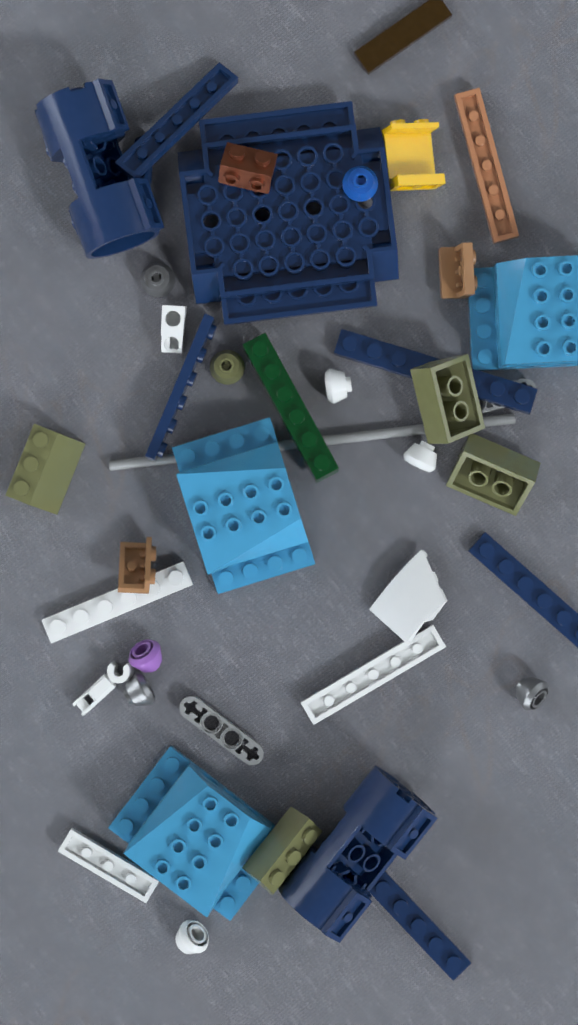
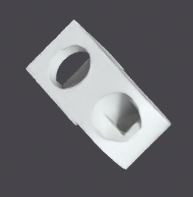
(173, 328)

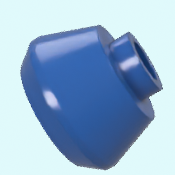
(360, 188)

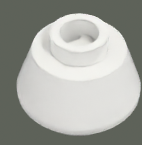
(337, 385)
(421, 456)
(192, 937)

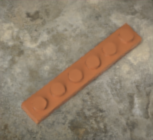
(486, 165)

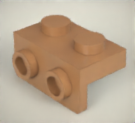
(457, 271)
(135, 567)

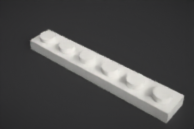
(114, 604)
(372, 674)

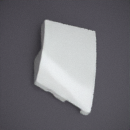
(410, 598)

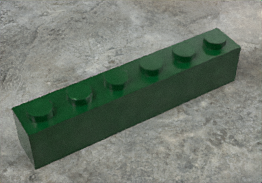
(290, 408)

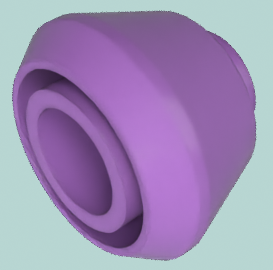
(146, 656)

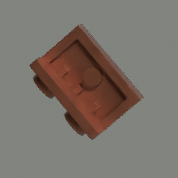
(247, 168)

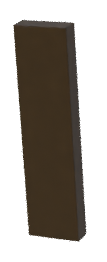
(402, 35)

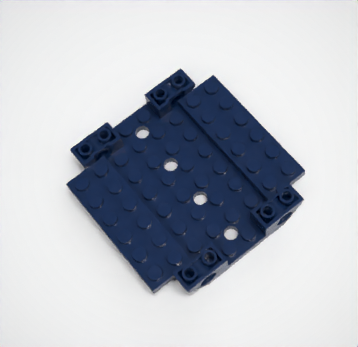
(294, 258)

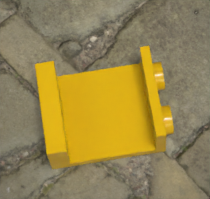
(411, 155)

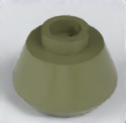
(222, 374)

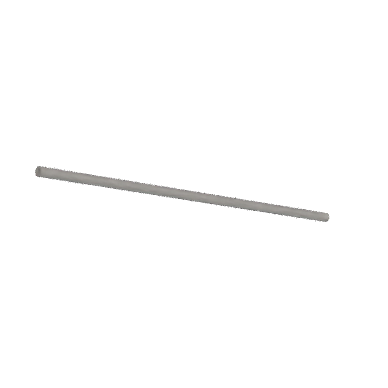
(329, 440)

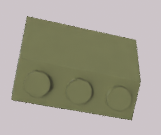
(447, 399)
(45, 469)
(493, 474)
(282, 850)

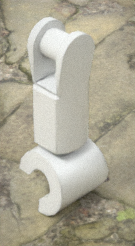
(103, 686)

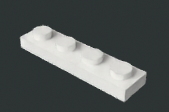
(108, 865)

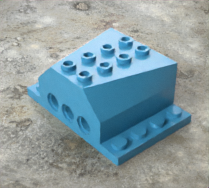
(525, 314)
(242, 506)
(192, 835)

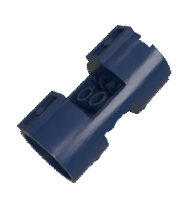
(84, 133)
(334, 881)

